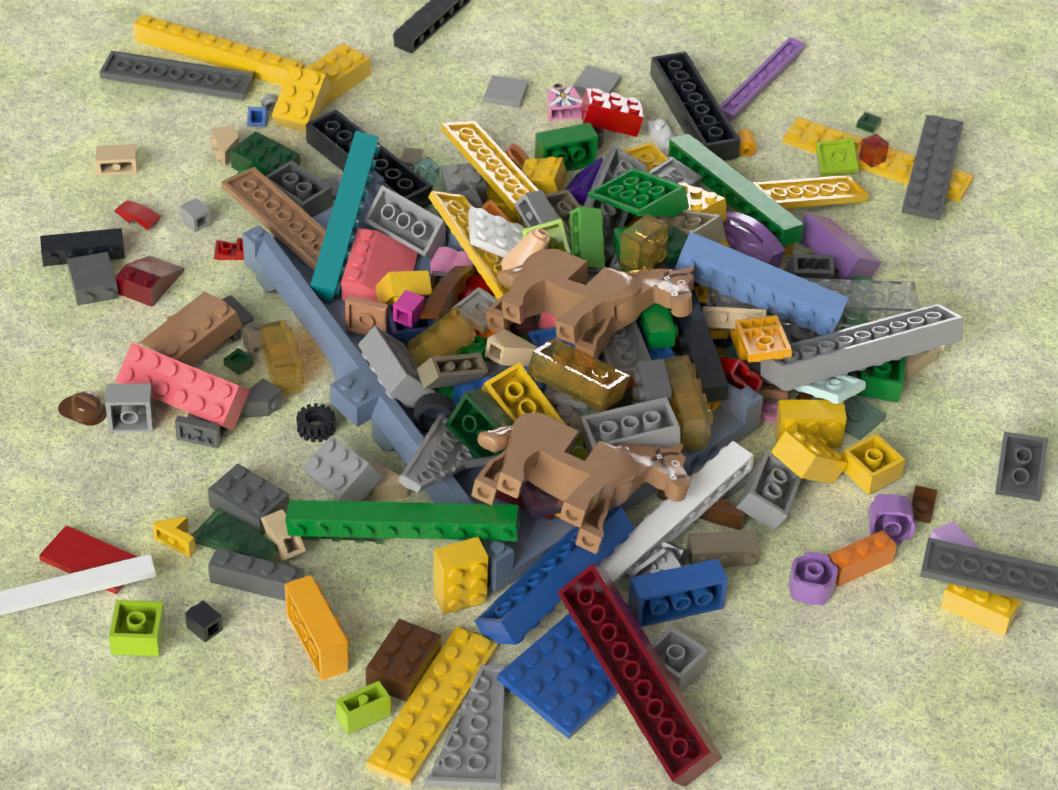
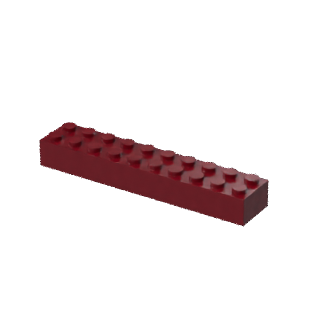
(639, 676)

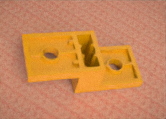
(760, 339)

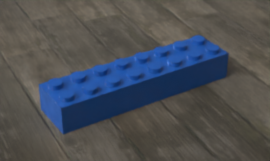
(536, 590)

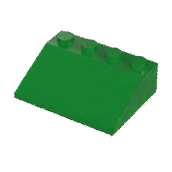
(643, 194)

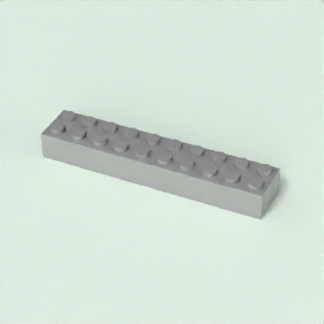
(864, 346)

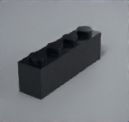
(60, 247)

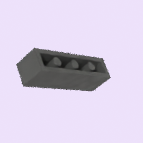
(251, 574)

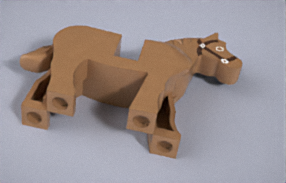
(584, 310)
(542, 452)

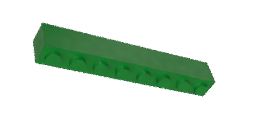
(655, 320)

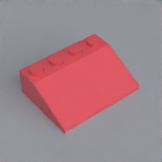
(370, 260)

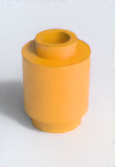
(747, 143)

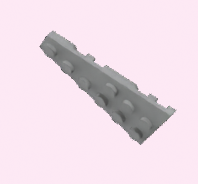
(436, 458)
(474, 743)

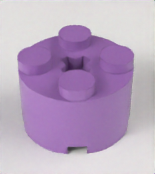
(893, 515)
(812, 578)

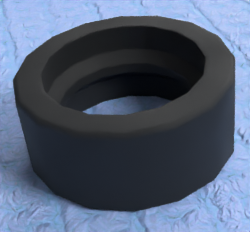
(431, 401)

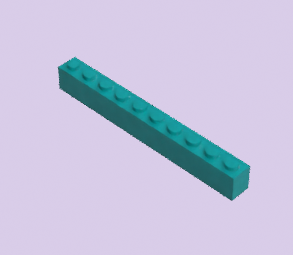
(343, 216)

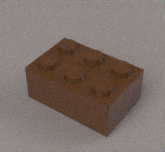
(403, 659)

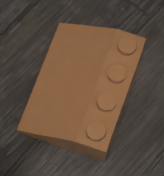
(194, 330)

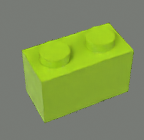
(363, 707)

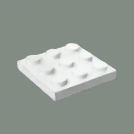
(493, 232)

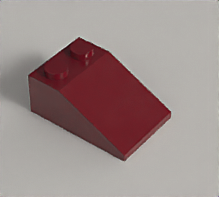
(147, 279)

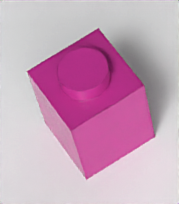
(408, 308)

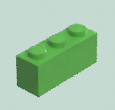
(587, 236)

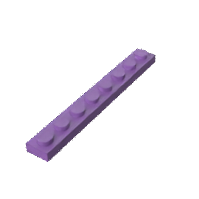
(761, 78)

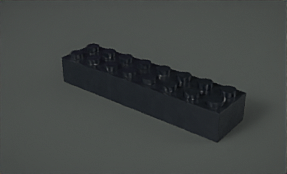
(694, 104)
(333, 138)

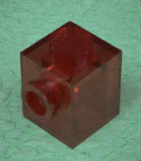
(873, 150)

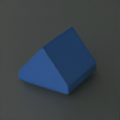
(257, 116)

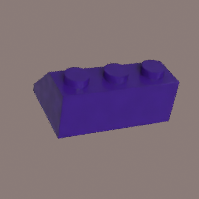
(583, 181)

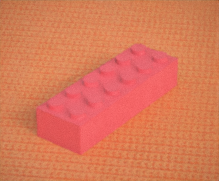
(184, 386)

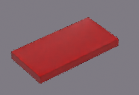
(78, 552)

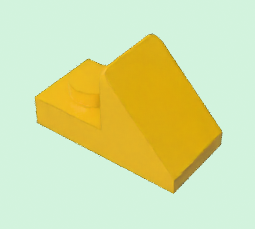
(175, 535)

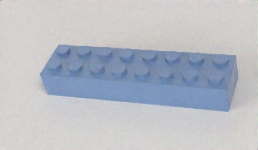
(762, 285)

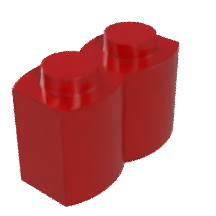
(739, 374)

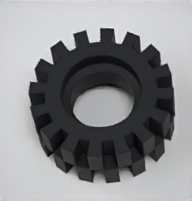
(316, 413)

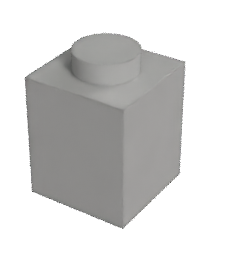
(195, 215)

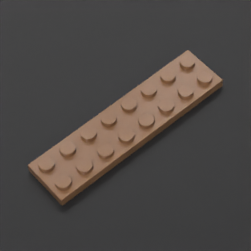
(277, 213)

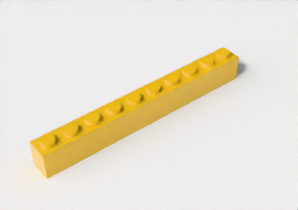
(213, 49)

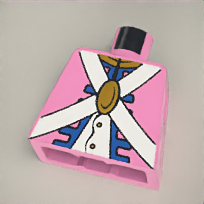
(563, 103)

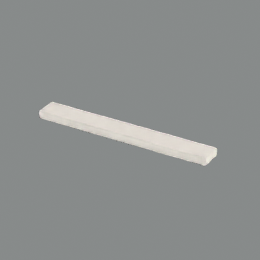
(76, 584)

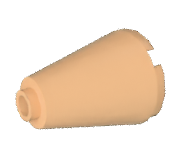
(534, 241)

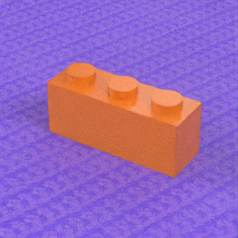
(863, 557)

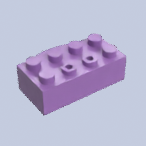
(830, 239)
(756, 242)

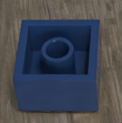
(404, 333)

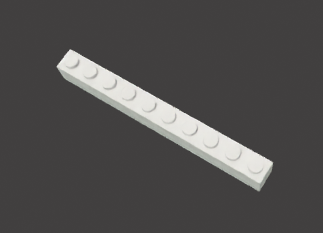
(675, 517)

